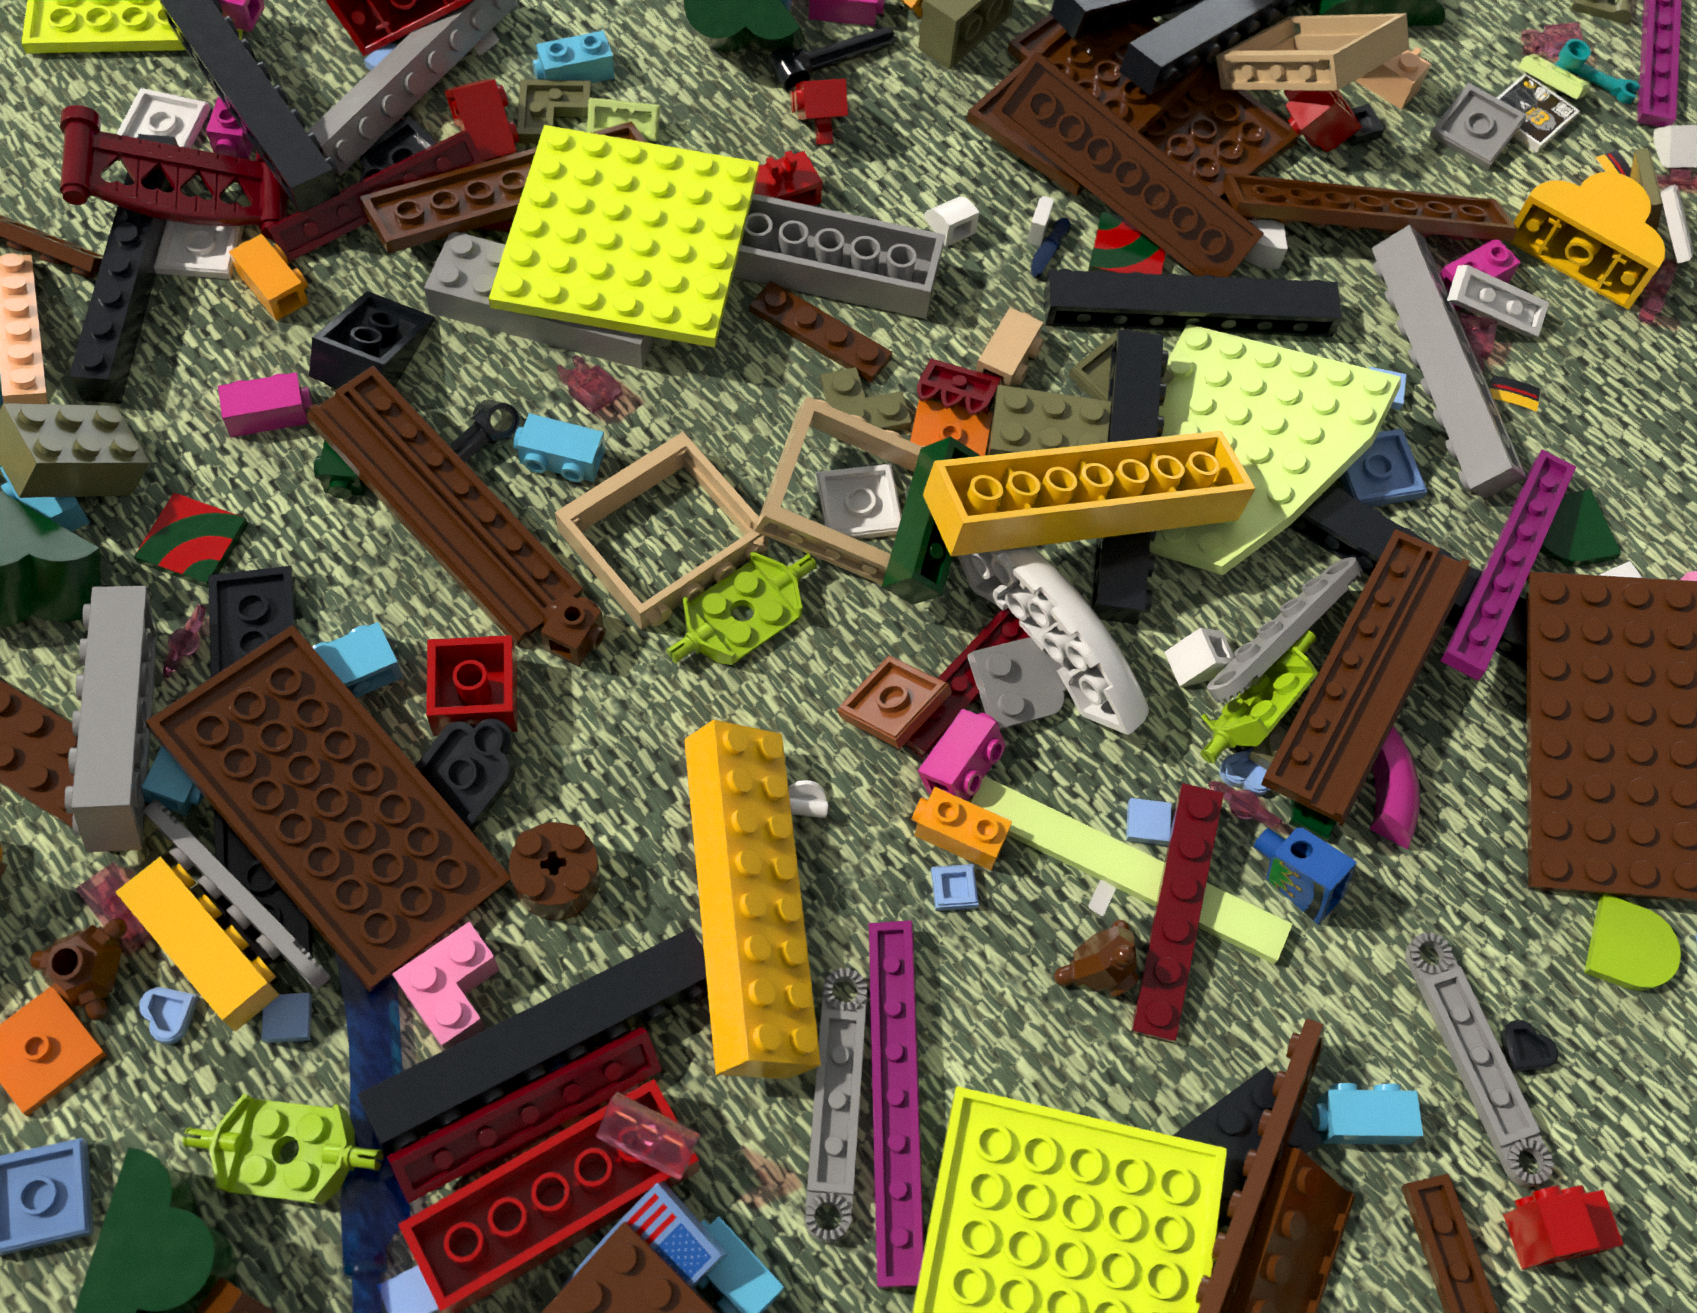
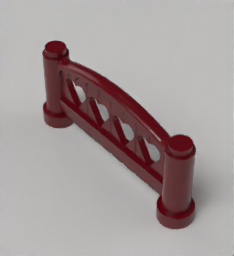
(91, 152)

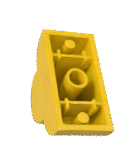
(1593, 233)

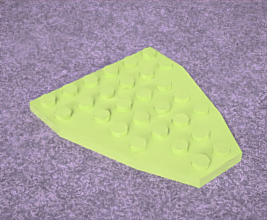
(1289, 422)

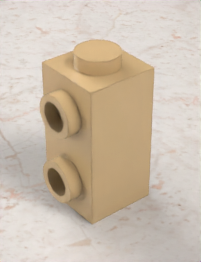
(1011, 347)

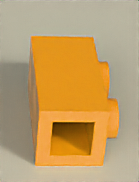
(269, 276)
(961, 827)

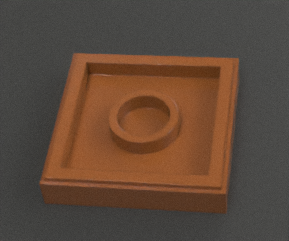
(894, 701)

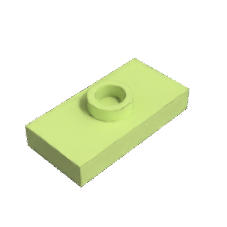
(1554, 77)
(609, 113)

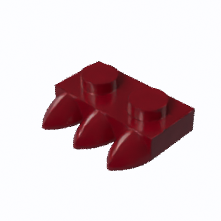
(958, 387)

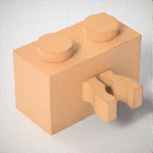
(1397, 78)

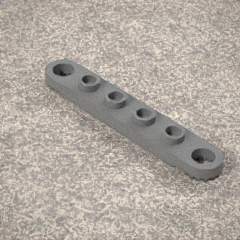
(1281, 633)
(245, 908)
(1479, 1060)
(836, 1105)

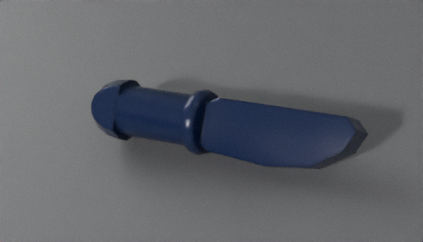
(1049, 246)

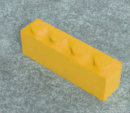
(198, 943)

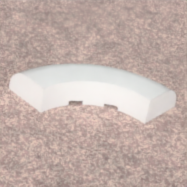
(1066, 628)

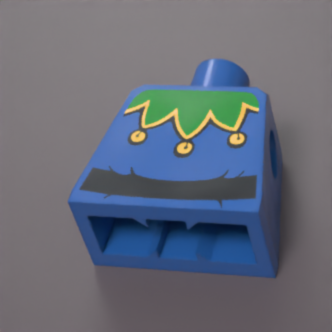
(1306, 870)

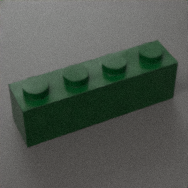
(919, 555)

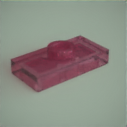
(101, 897)
(648, 1136)

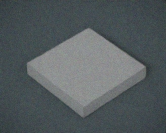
(1478, 126)

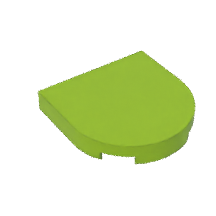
(1631, 946)

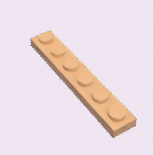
(20, 333)

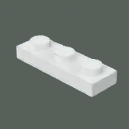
(1497, 301)

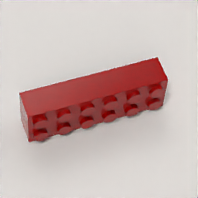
(531, 1209)

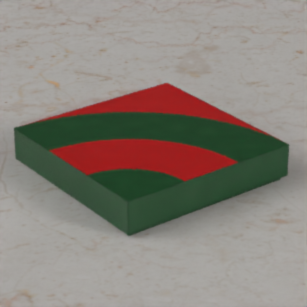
(1124, 248)
(191, 540)

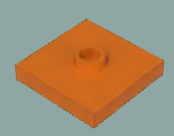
(936, 423)
(44, 1051)

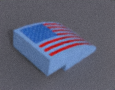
(673, 1233)

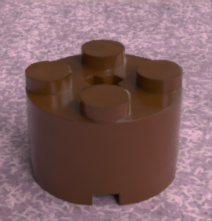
(552, 847)

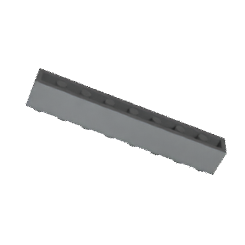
(403, 79)
(1448, 364)

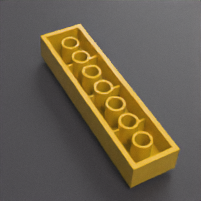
(1086, 492)
(750, 903)

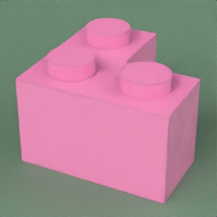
(441, 978)

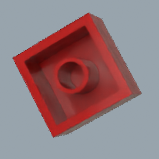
(471, 681)

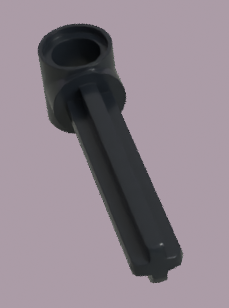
(796, 65)
(481, 429)

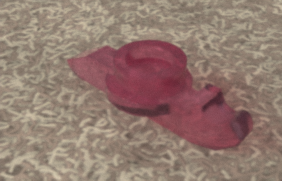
(1678, 177)
(184, 641)
(1245, 804)

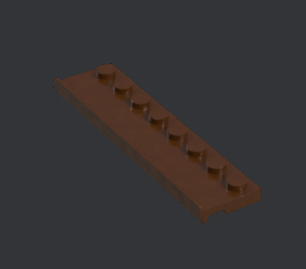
(443, 503)
(1367, 677)
(1294, 1240)

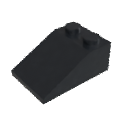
(368, 335)

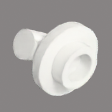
(808, 799)

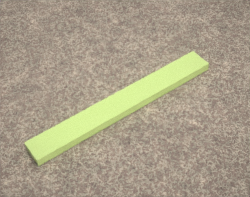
(1128, 868)

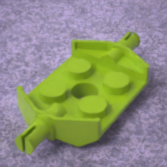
(760, 585)
(1260, 708)
(249, 1143)

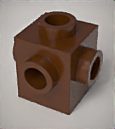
(573, 629)

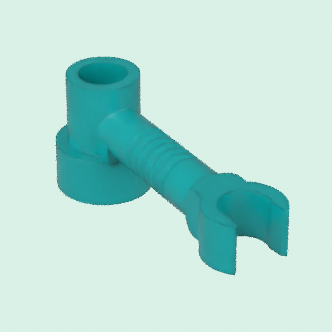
(1573, 59)

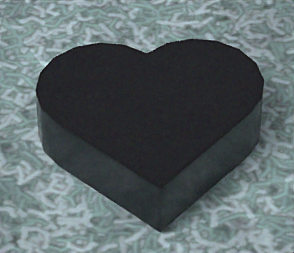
(1526, 1049)

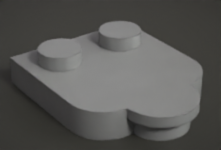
(1017, 682)

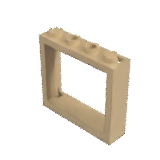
(1299, 60)
(631, 483)
(812, 536)

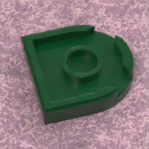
(1580, 532)

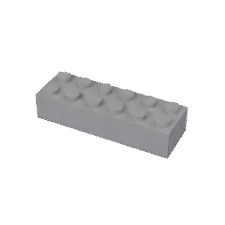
(840, 256)
(461, 291)
(112, 720)

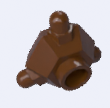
(1103, 962)
(84, 966)

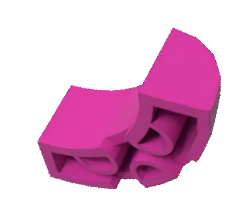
(1396, 792)

